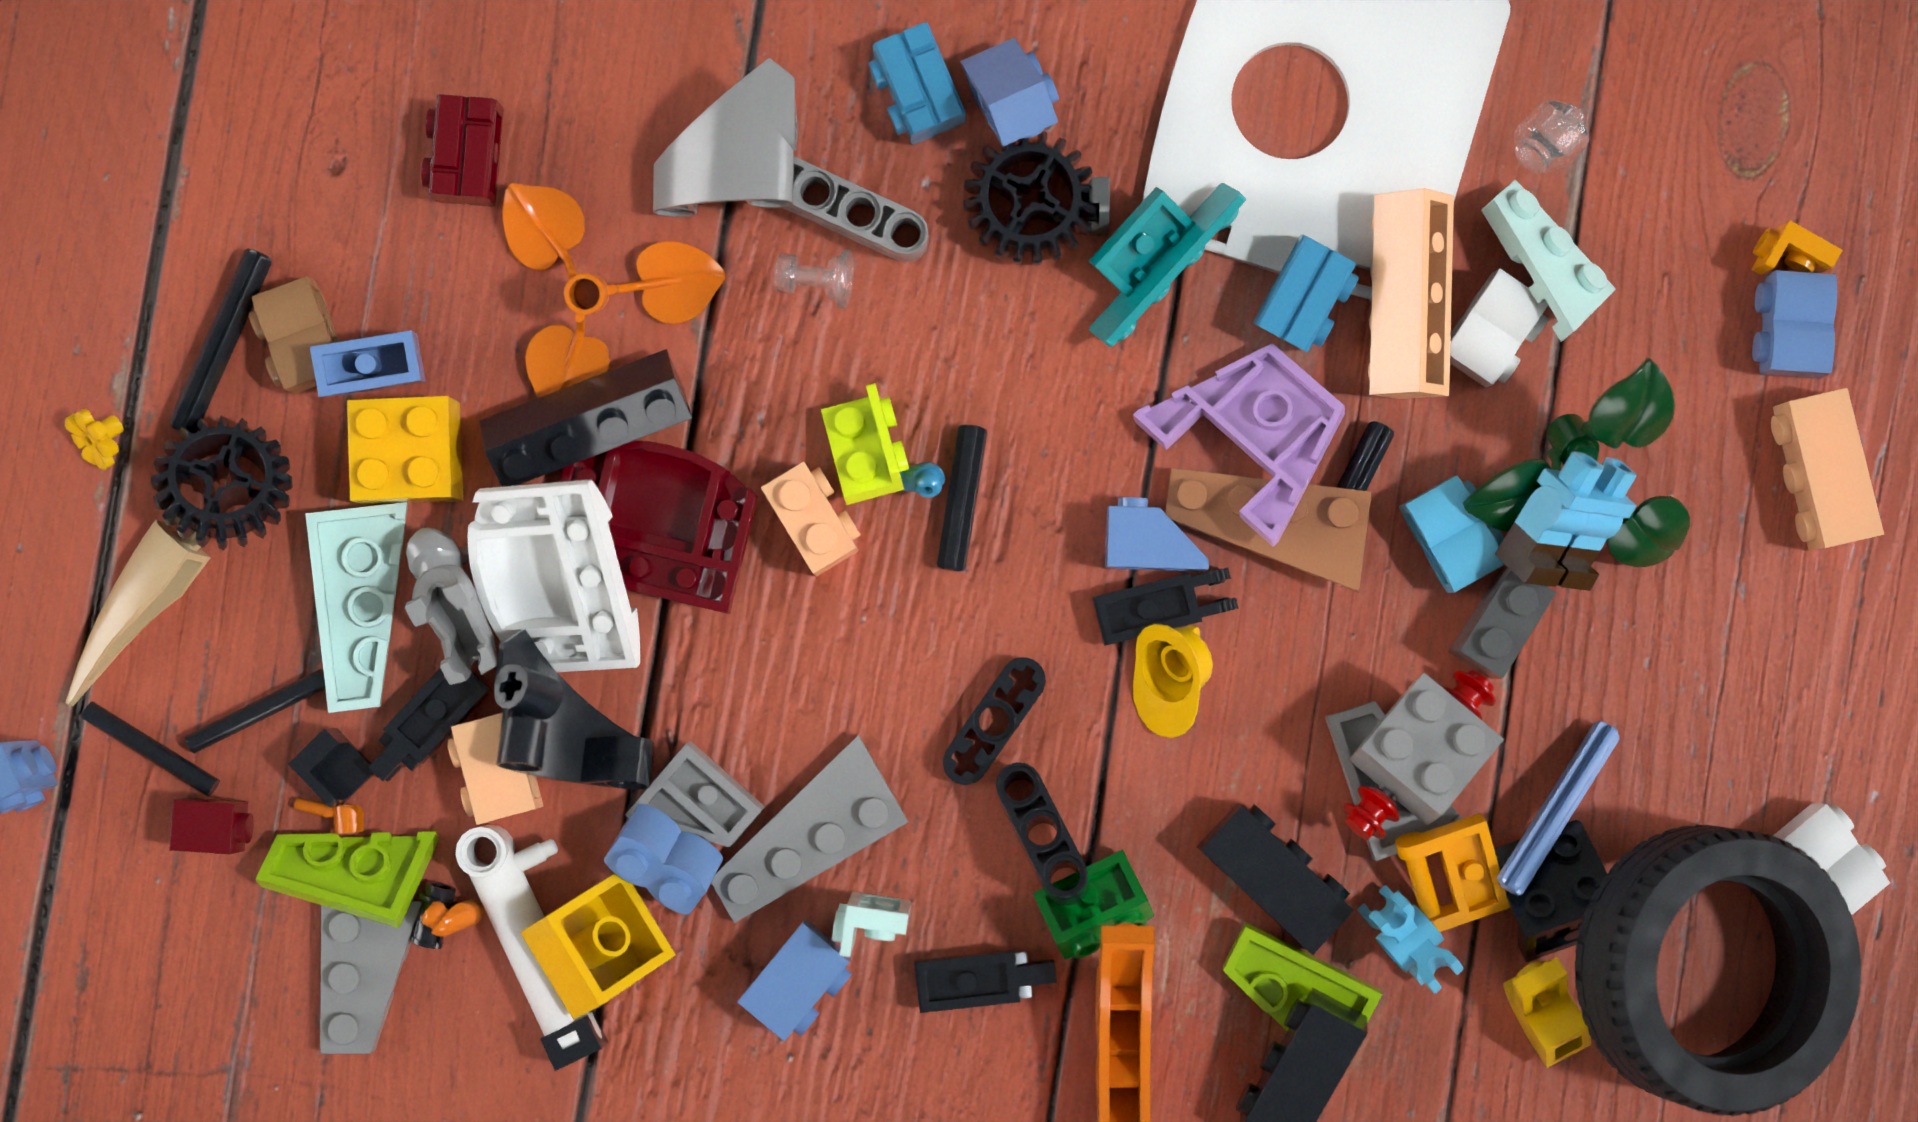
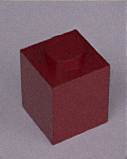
(210, 825)

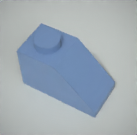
(368, 364)
(1148, 540)

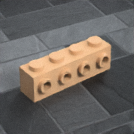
(1411, 294)

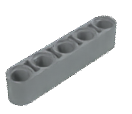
(847, 195)

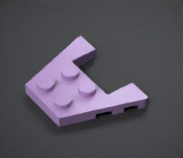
(1269, 413)

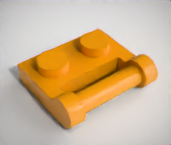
(1468, 867)

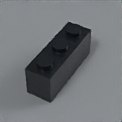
(1277, 876)
(1306, 1063)

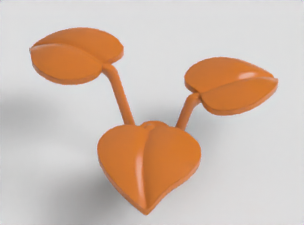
(547, 223)

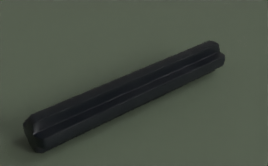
(220, 340)

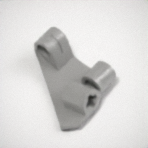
(734, 149)

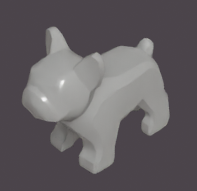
(449, 604)

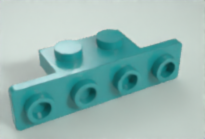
(1153, 251)

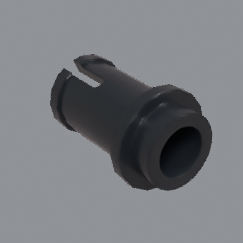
(433, 892)

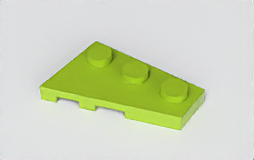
(1279, 973)

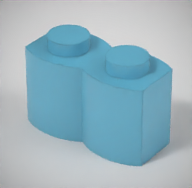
(1452, 539)

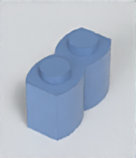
(1796, 323)
(663, 859)

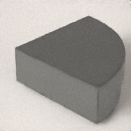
(1100, 197)

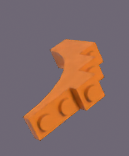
(1124, 1023)

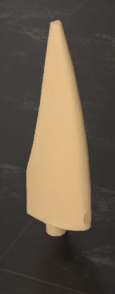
(149, 583)

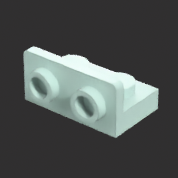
(877, 914)

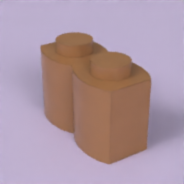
(292, 322)

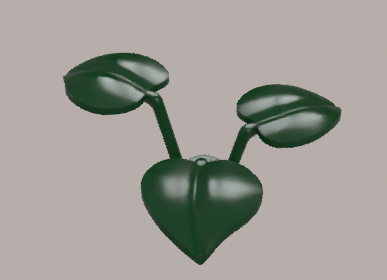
(1629, 411)

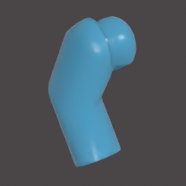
(924, 479)

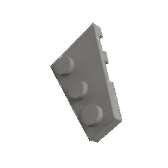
(1348, 732)
(359, 977)

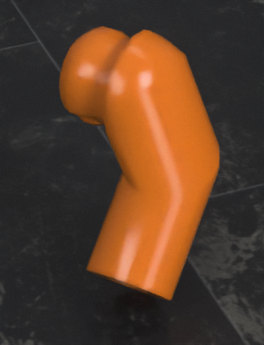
(450, 921)

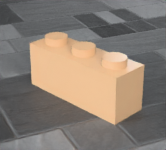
(1826, 470)

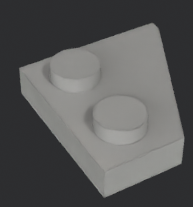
(701, 797)

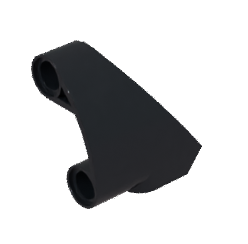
(556, 731)

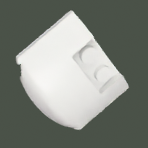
(552, 568)

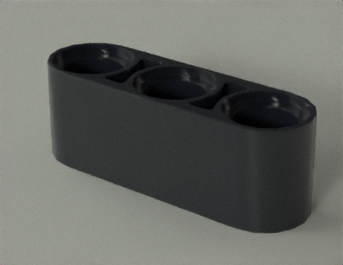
(1033, 811)

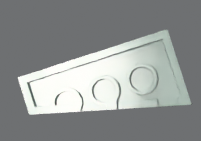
(355, 589)

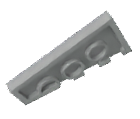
(817, 829)

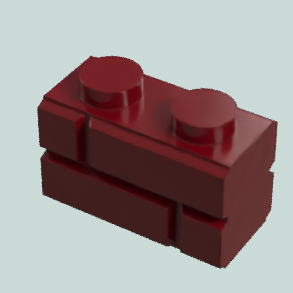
(463, 150)

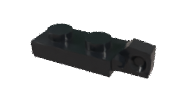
(426, 723)
(979, 979)

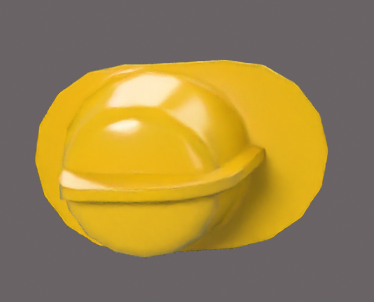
(1169, 677)

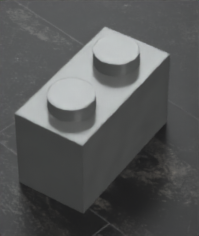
(1501, 624)

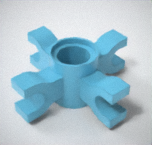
(1410, 938)

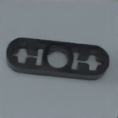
(982, 758)

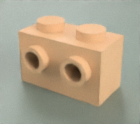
(810, 519)

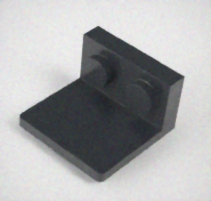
(1558, 894)

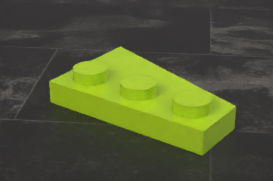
(350, 874)

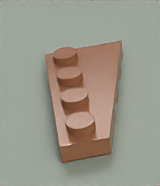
(1321, 538)

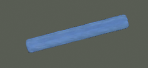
(1558, 808)

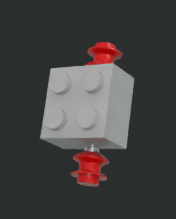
(1423, 752)

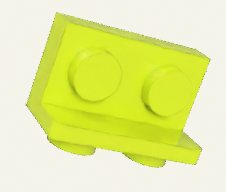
(863, 448)

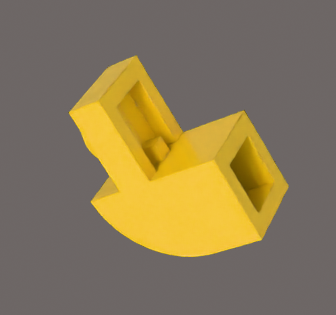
(1547, 1011)

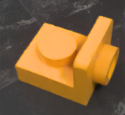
(1801, 248)

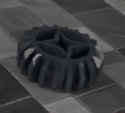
(1008, 235)
(185, 466)

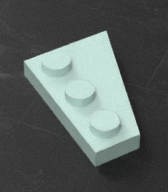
(1557, 266)

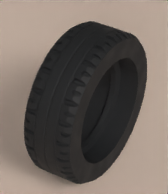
(1811, 989)

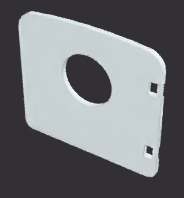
(1413, 107)

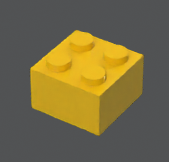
(405, 450)
(597, 945)

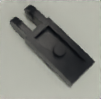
(1163, 602)

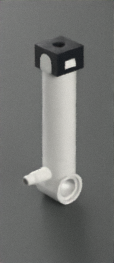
(511, 910)

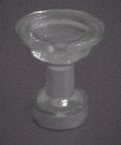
(835, 277)

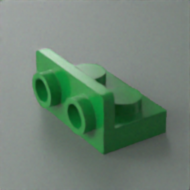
(1111, 899)

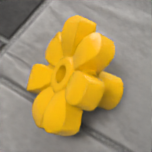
(95, 437)

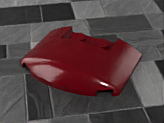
(674, 521)

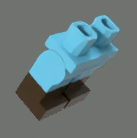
(1568, 522)

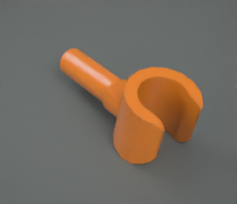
(346, 817)

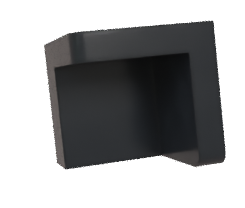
(332, 767)

